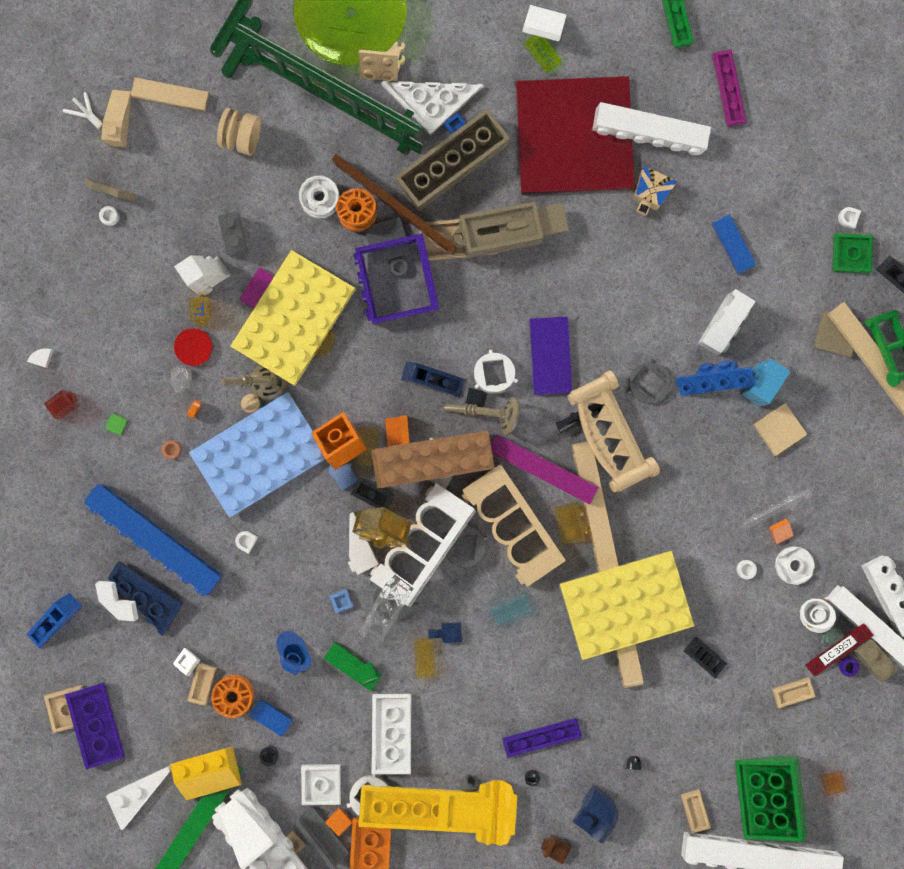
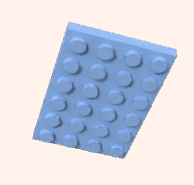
(258, 455)

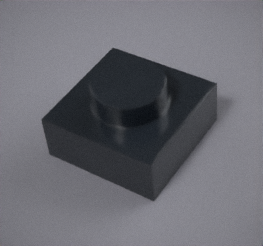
(476, 397)

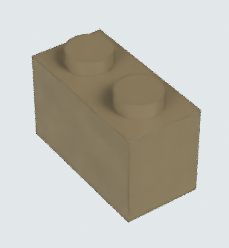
(875, 660)

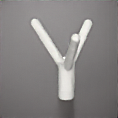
(87, 112)

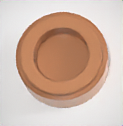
(171, 449)

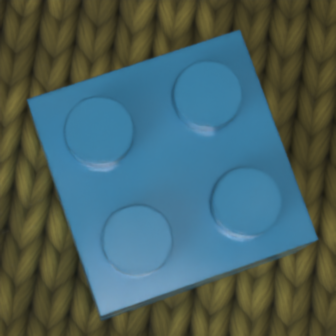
(769, 379)

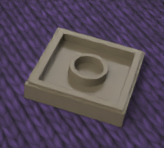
(830, 338)

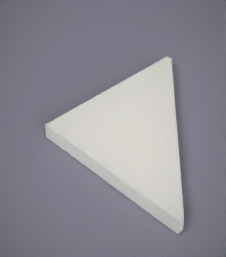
(432, 101)

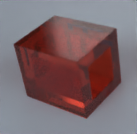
(61, 404)

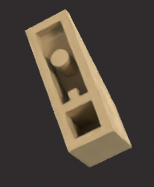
(116, 119)

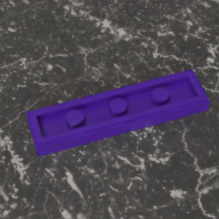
(541, 737)

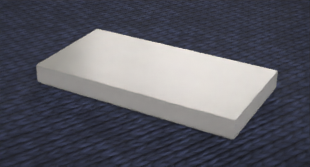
(391, 734)

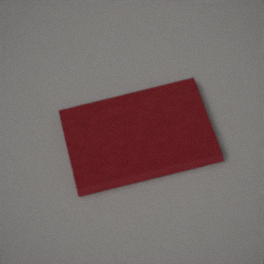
(558, 140)

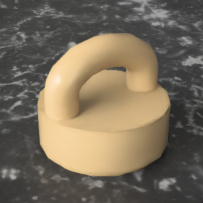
(250, 403)

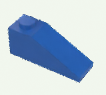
(54, 619)

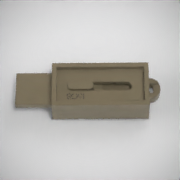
(508, 228)

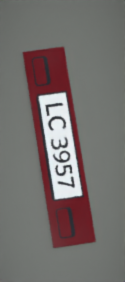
(839, 649)

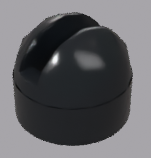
(634, 763)
(532, 774)

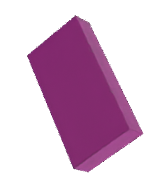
(256, 287)

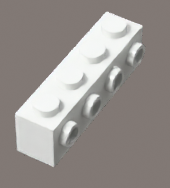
(888, 589)

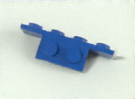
(716, 378)

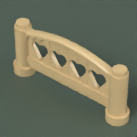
(601, 393)

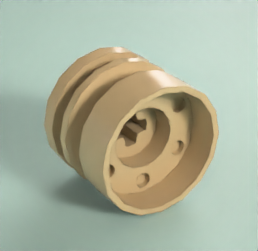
(239, 131)

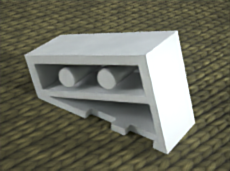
(202, 273)
(726, 322)

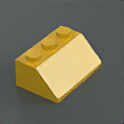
(206, 773)

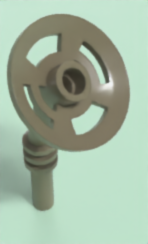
(257, 378)
(510, 417)

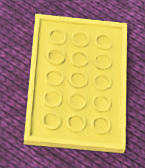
(293, 317)
(626, 605)

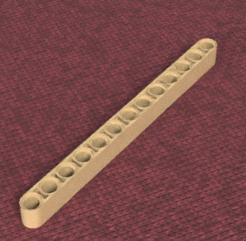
(604, 550)

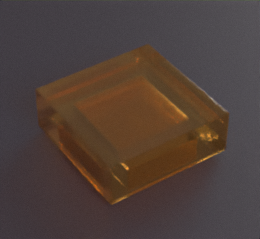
(833, 783)

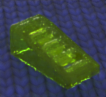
(537, 56)

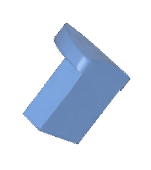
(343, 476)

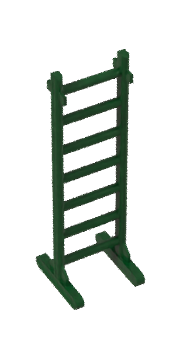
(248, 51)

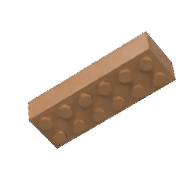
(432, 459)

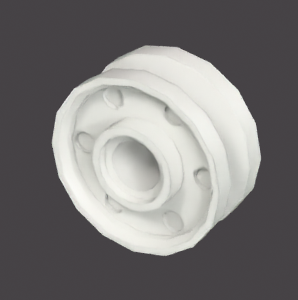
(314, 186)

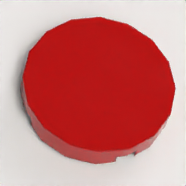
(193, 347)

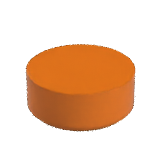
(194, 409)

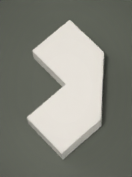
(108, 597)

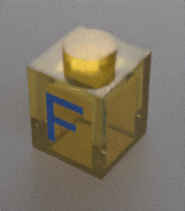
(200, 310)

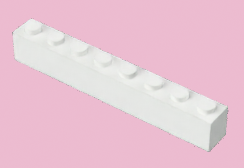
(750, 854)

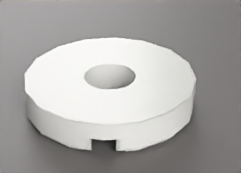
(784, 560)

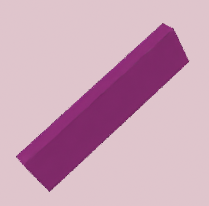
(729, 88)

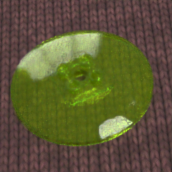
(338, 37)

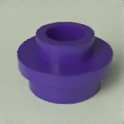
(854, 669)

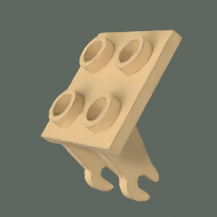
(381, 65)

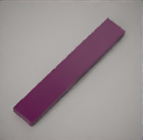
(543, 469)

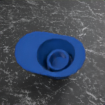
(293, 652)

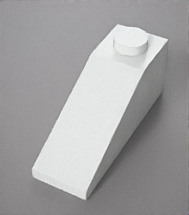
(360, 551)

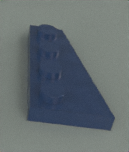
(153, 602)

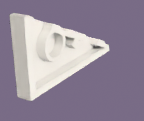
(130, 798)

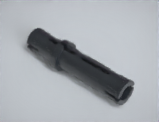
(574, 418)

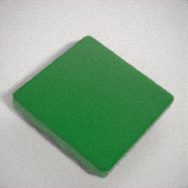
(366, 672)

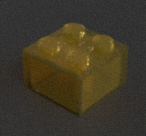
(381, 527)

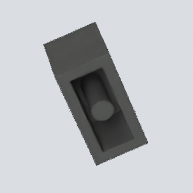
(233, 234)

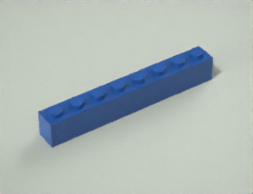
(153, 539)

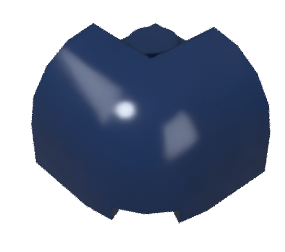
(597, 815)

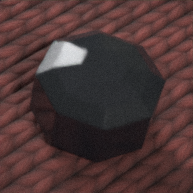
(269, 755)

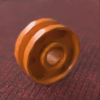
(352, 200)
(222, 702)

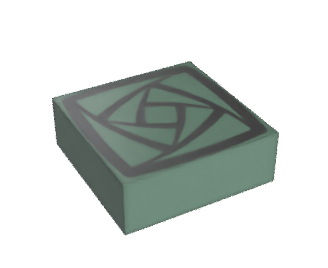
(832, 636)

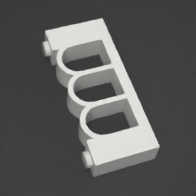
(452, 506)

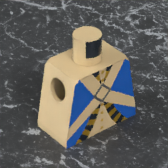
(652, 190)

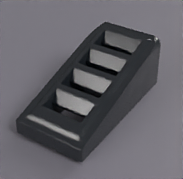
(696, 648)

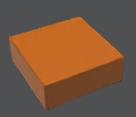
(781, 531)
(339, 821)

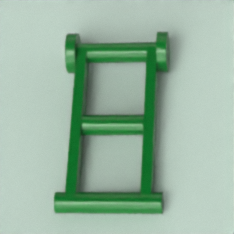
(893, 377)

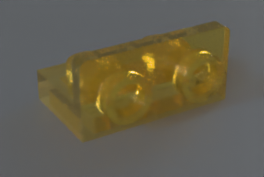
(570, 523)

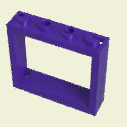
(363, 277)

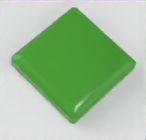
(116, 424)

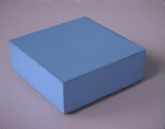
(341, 601)

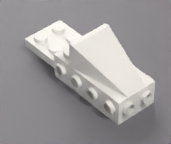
(254, 834)

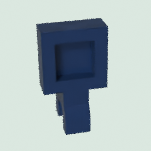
(450, 632)

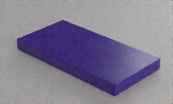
(550, 355)
(95, 725)

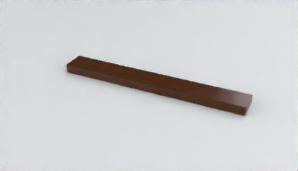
(394, 204)

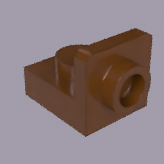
(555, 849)

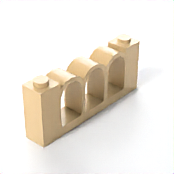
(544, 561)

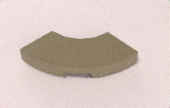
(110, 189)

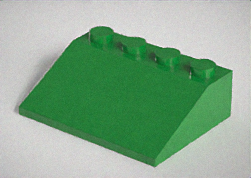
(771, 798)

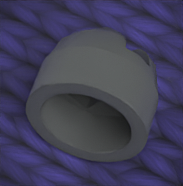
(468, 786)

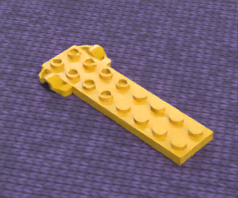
(485, 812)

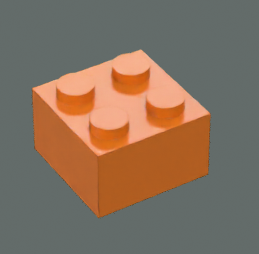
(339, 441)

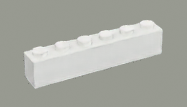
(651, 128)

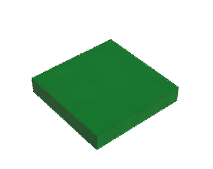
(852, 253)

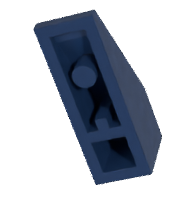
(432, 379)

